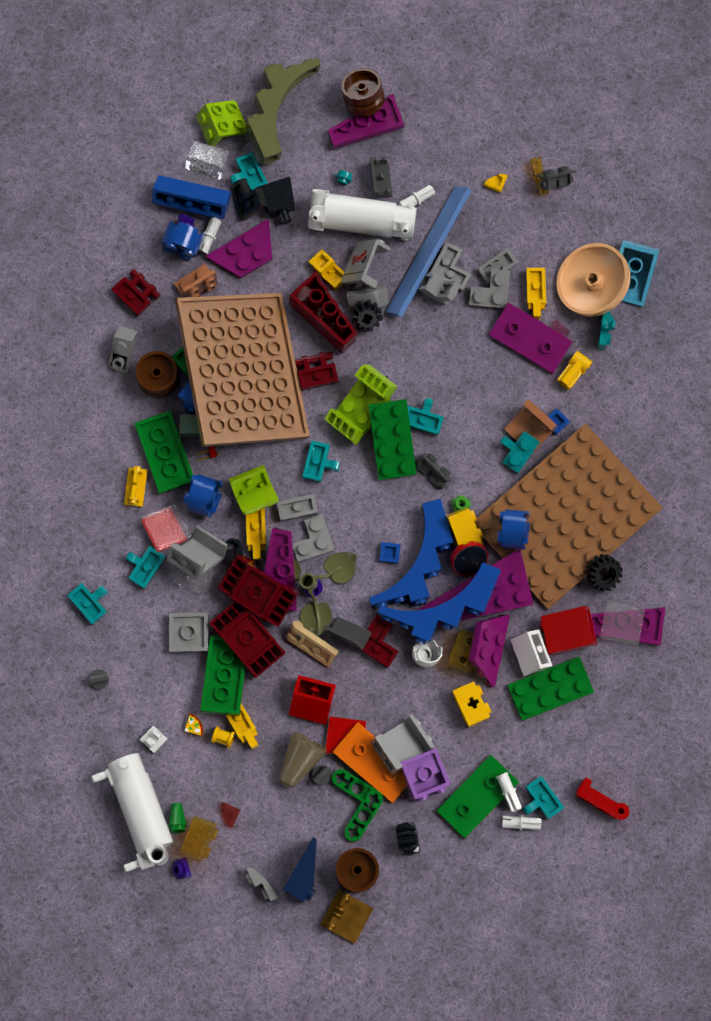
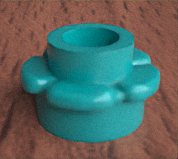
(343, 177)

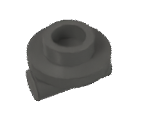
(99, 679)
(321, 775)

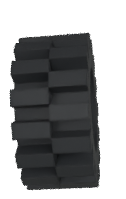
(610, 579)

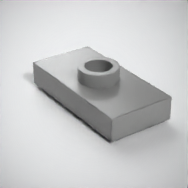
(502, 261)

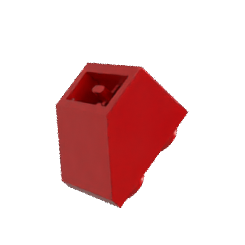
(312, 700)

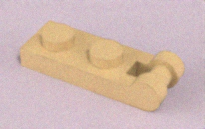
(311, 643)

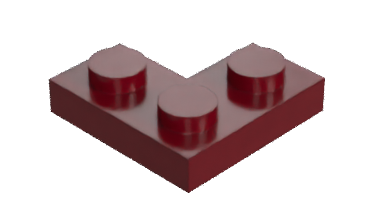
(375, 646)

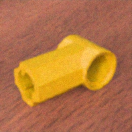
(576, 367)

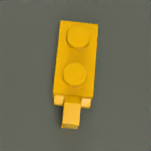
(536, 290)
(256, 533)
(244, 727)

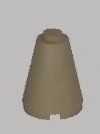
(299, 759)

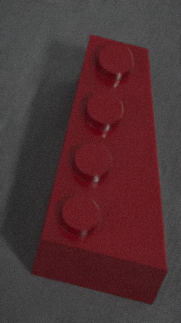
(322, 312)

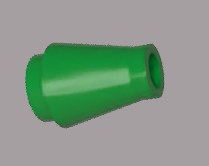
(177, 821)

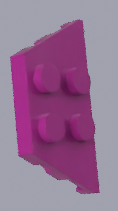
(245, 252)
(488, 647)

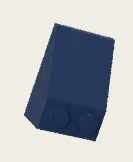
(303, 877)

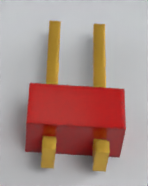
(211, 450)

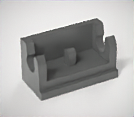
(380, 177)

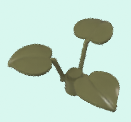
(341, 568)

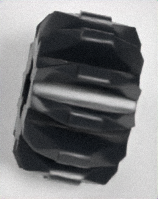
(373, 312)
(407, 838)

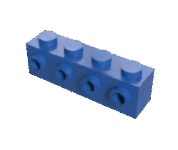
(191, 197)

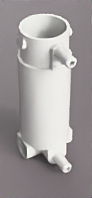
(360, 215)
(139, 809)

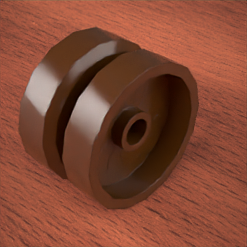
(363, 92)
(151, 365)
(357, 882)

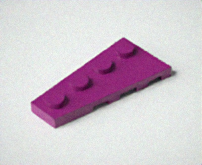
(366, 127)
(281, 559)
(651, 628)

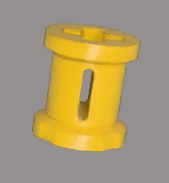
(223, 737)

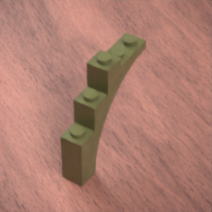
(279, 83)

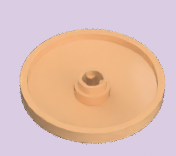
(593, 279)

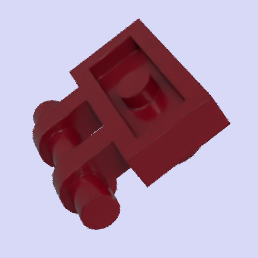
(131, 296)
(316, 376)

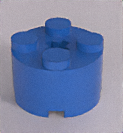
(181, 240)
(203, 495)
(514, 529)

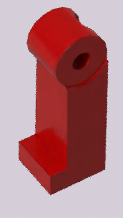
(600, 801)

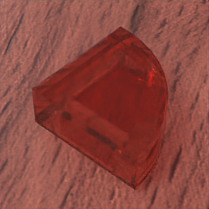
(229, 814)

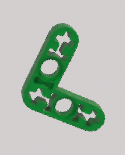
(363, 797)

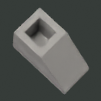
(122, 349)

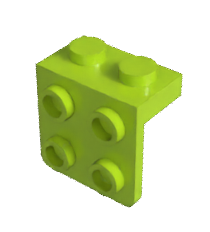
(221, 121)
(253, 490)

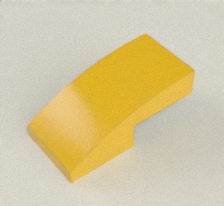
(327, 269)

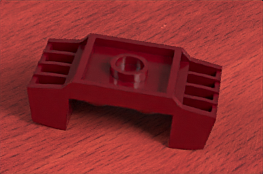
(257, 590)
(247, 638)

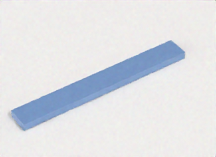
(428, 251)

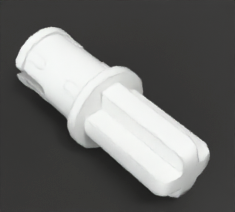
(418, 197)
(209, 235)
(509, 792)
(521, 822)

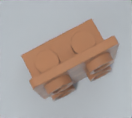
(197, 282)
(533, 422)

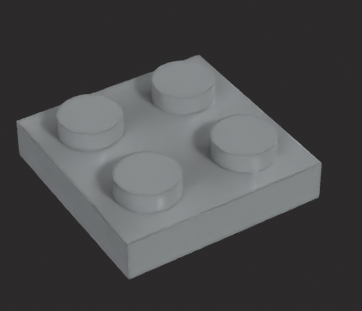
(188, 632)

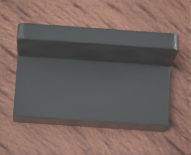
(349, 632)

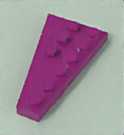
(510, 591)

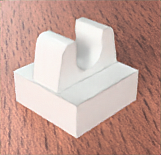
(153, 739)

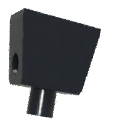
(279, 199)

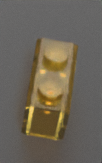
(199, 838)

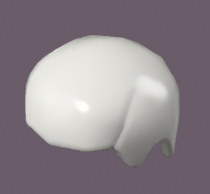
(421, 657)

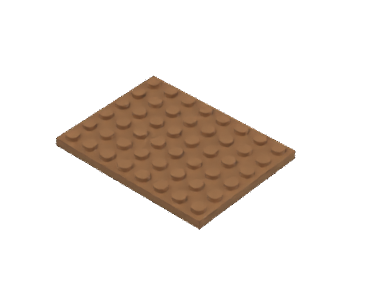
(241, 369)
(578, 508)

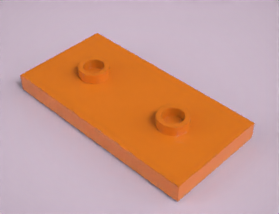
(361, 757)

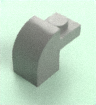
(438, 289)

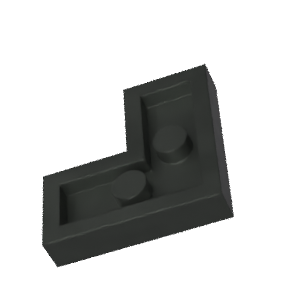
(247, 202)

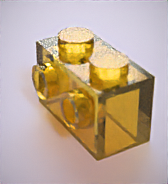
(460, 653)

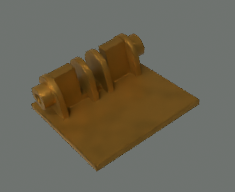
(346, 916)

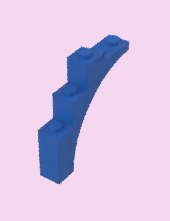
(413, 585)
(474, 597)

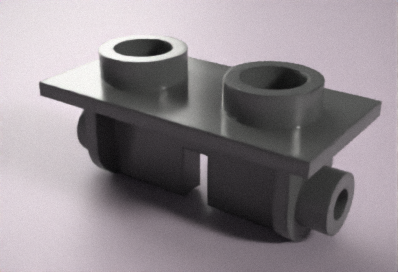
(549, 177)
(428, 464)

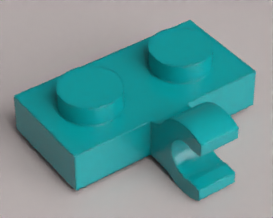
(249, 170)
(607, 323)
(424, 419)
(520, 451)
(318, 461)
(145, 566)
(88, 602)
(543, 798)

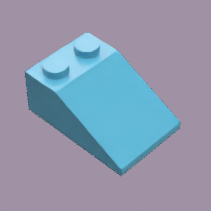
(642, 265)

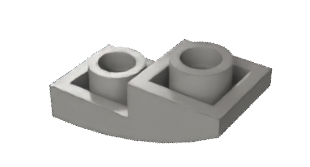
(376, 295)
(257, 879)

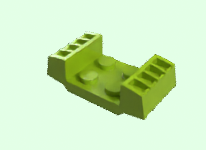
(353, 414)

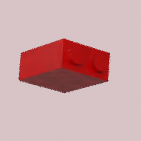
(568, 630)

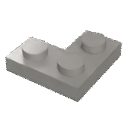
(446, 267)
(494, 296)
(317, 544)

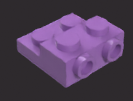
(425, 775)

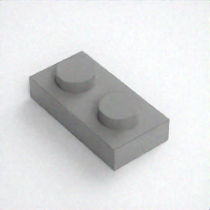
(297, 507)

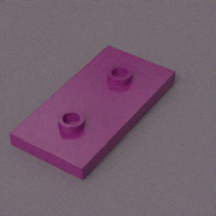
(530, 338)

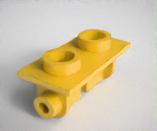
(135, 486)

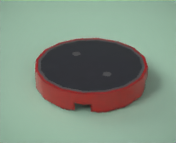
(468, 558)

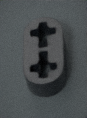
(230, 557)

